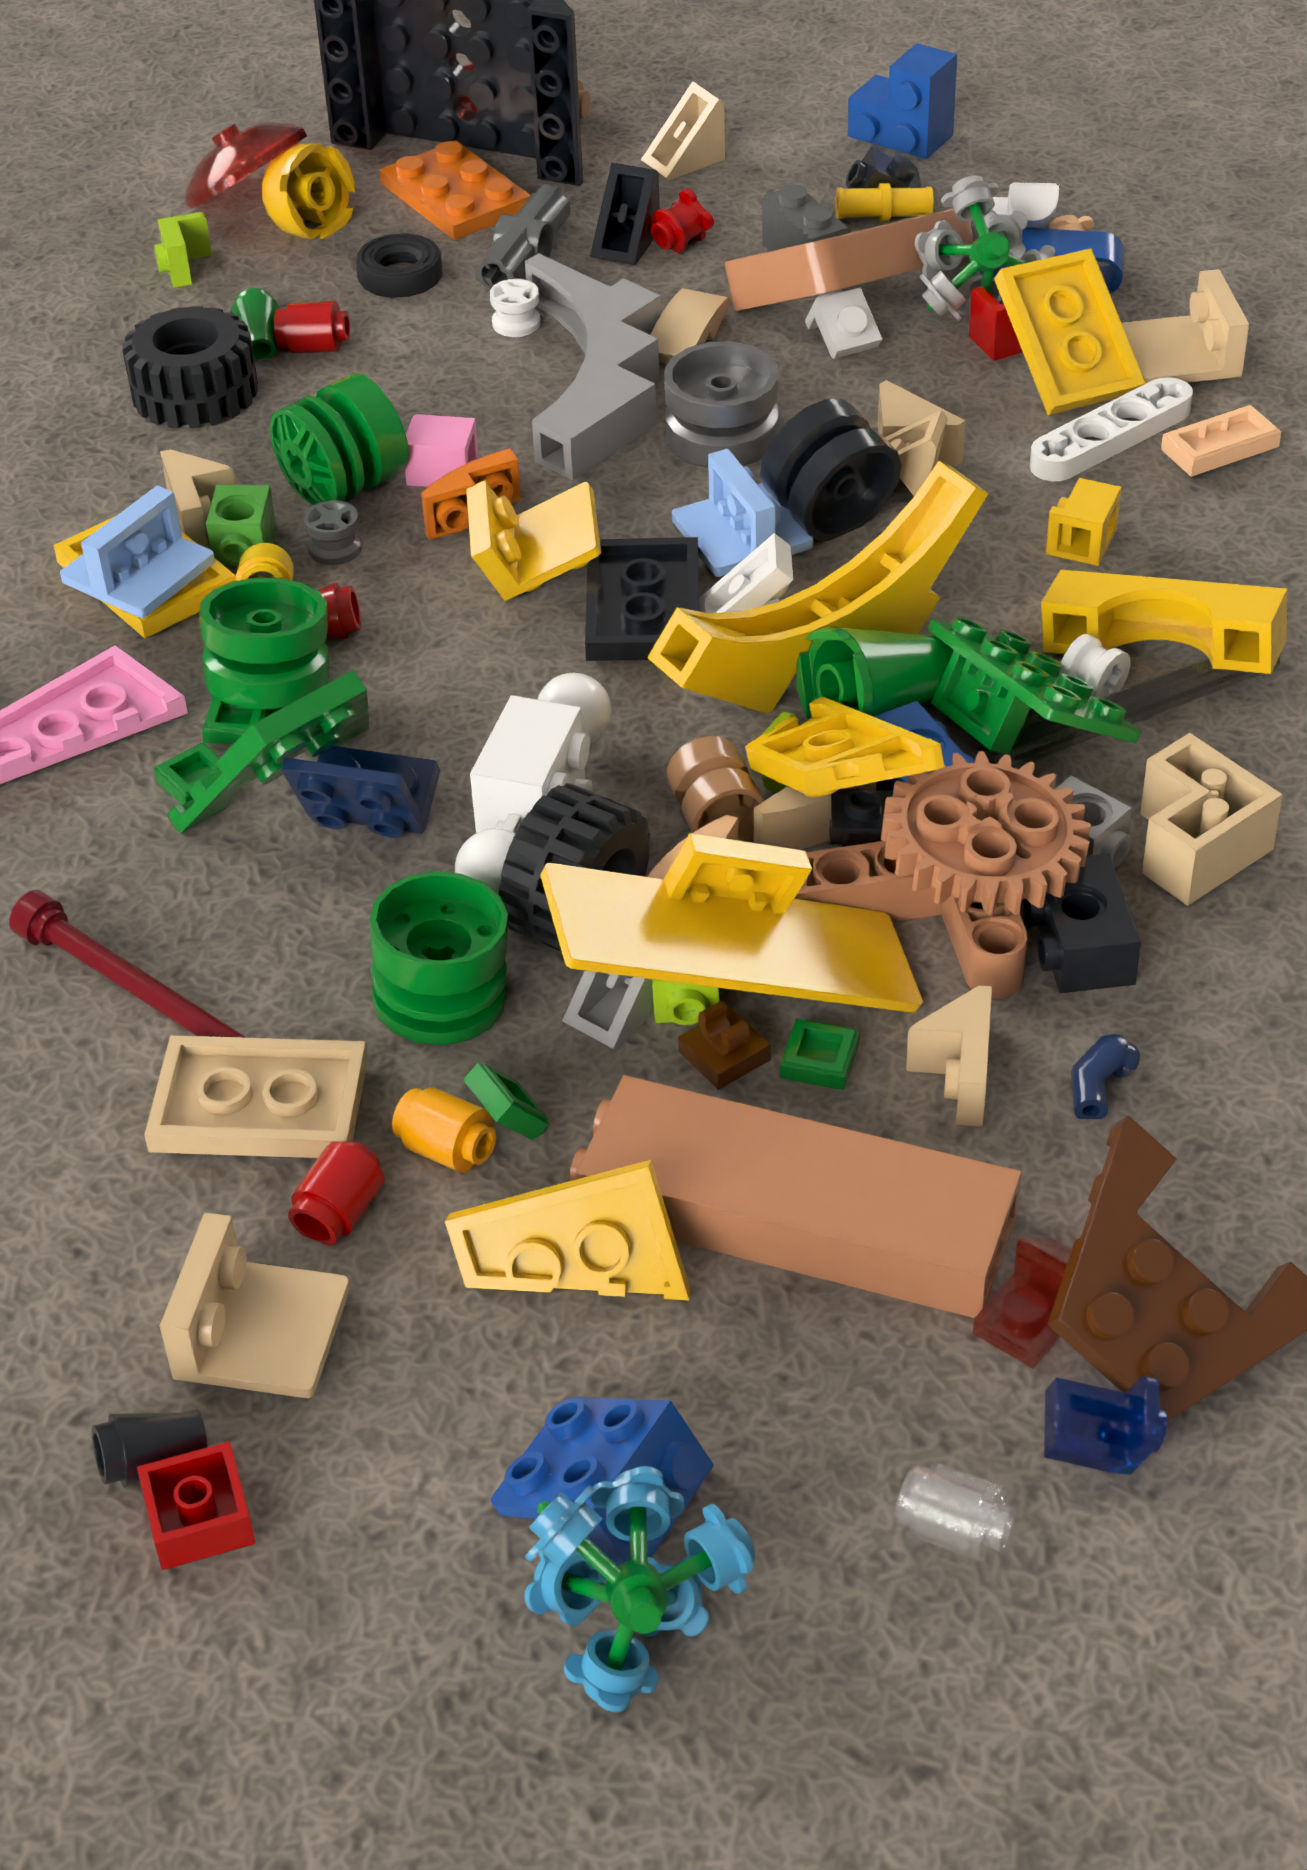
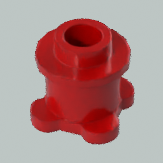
(681, 222)

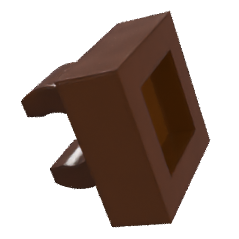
(723, 1046)

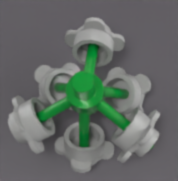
(997, 245)

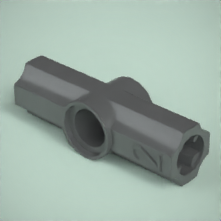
(523, 236)

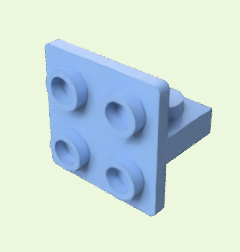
(736, 517)
(138, 557)

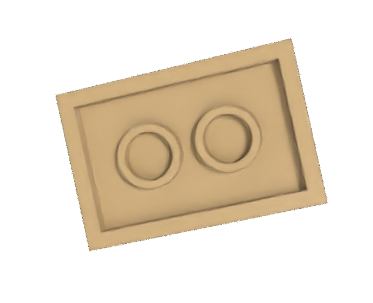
(256, 1096)

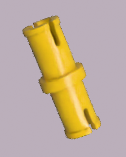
(883, 202)

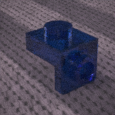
(1102, 1425)

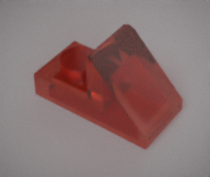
(1022, 1307)

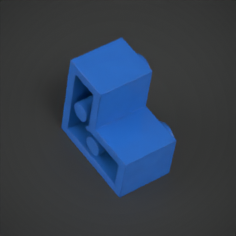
(911, 107)

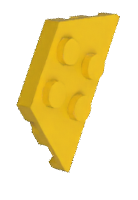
(840, 750)

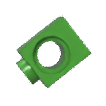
(238, 520)

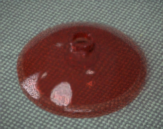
(239, 155)

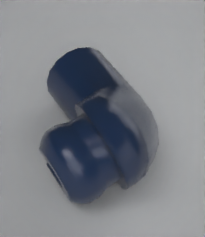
(1089, 1074)

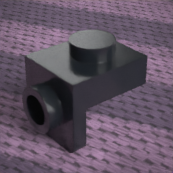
(882, 168)

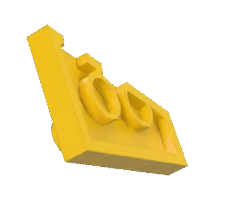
(578, 1235)

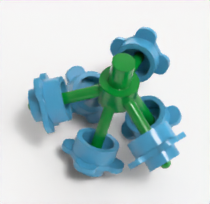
(639, 1591)

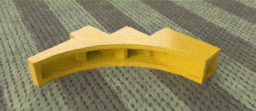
(884, 588)

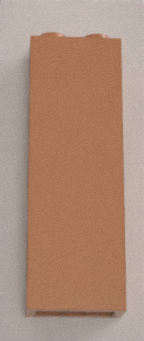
(813, 1194)

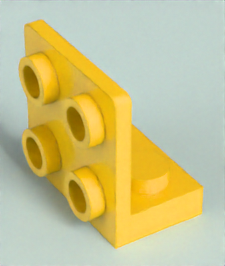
(535, 545)

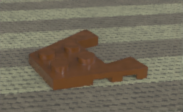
(1146, 1308)

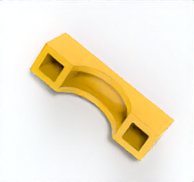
(1228, 622)

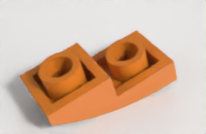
(446, 499)

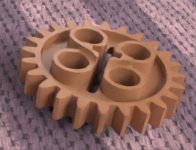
(986, 833)

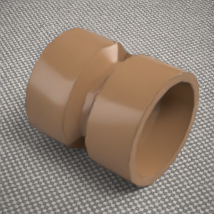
(713, 782)

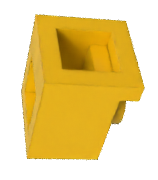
(1084, 522)

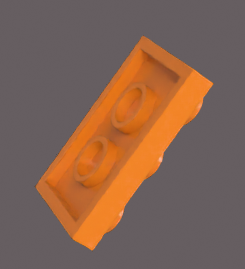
(453, 189)

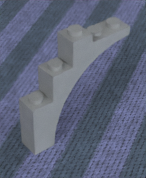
(615, 385)

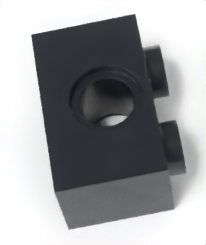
(1087, 931)

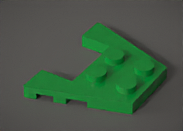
(308, 724)

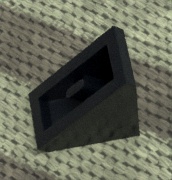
(626, 214)

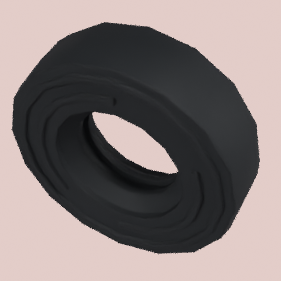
(399, 281)

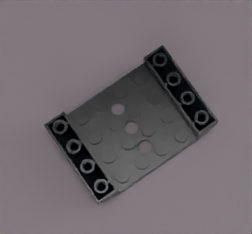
(399, 74)

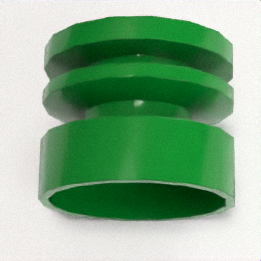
(339, 440)
(438, 957)

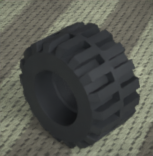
(190, 366)
(571, 830)

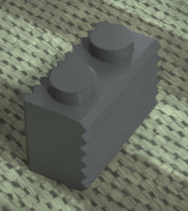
(796, 218)

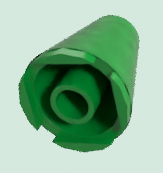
(870, 668)

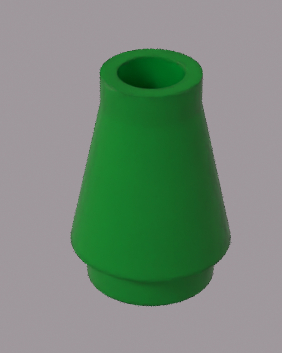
(258, 311)

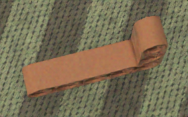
(833, 262)
(861, 877)

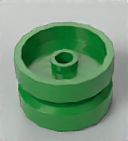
(264, 642)

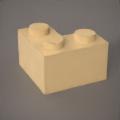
(1203, 818)

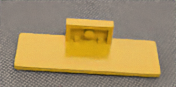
(729, 924)

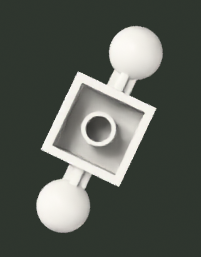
(524, 758)

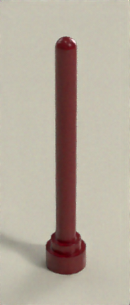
(43, 920)

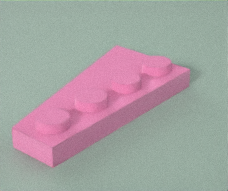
(84, 711)

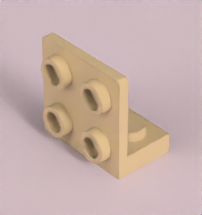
(1195, 346)
(249, 1320)

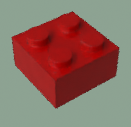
(196, 1505)

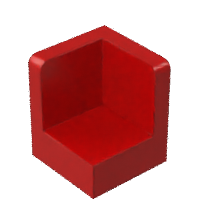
(991, 326)

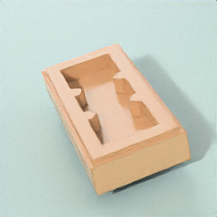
(1220, 440)

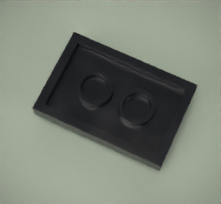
(635, 593)

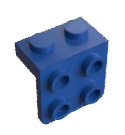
(595, 1442)

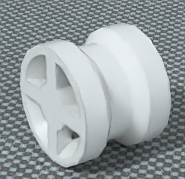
(515, 307)
(1096, 665)

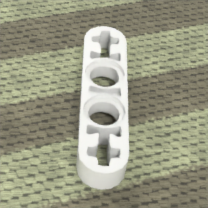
(1066, 453)

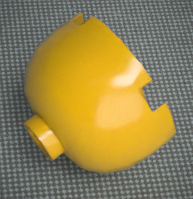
(308, 185)

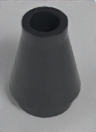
(141, 1439)

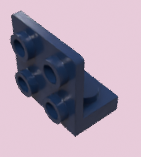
(366, 789)

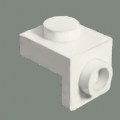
(844, 322)

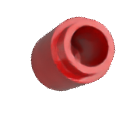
(311, 327)
(336, 1192)

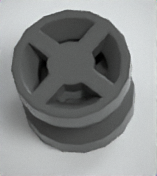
(333, 532)

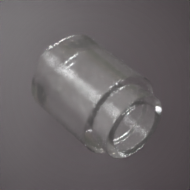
(955, 1510)

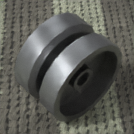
(720, 401)

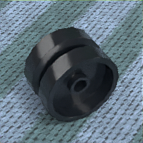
(830, 469)

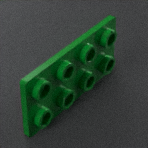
(998, 680)

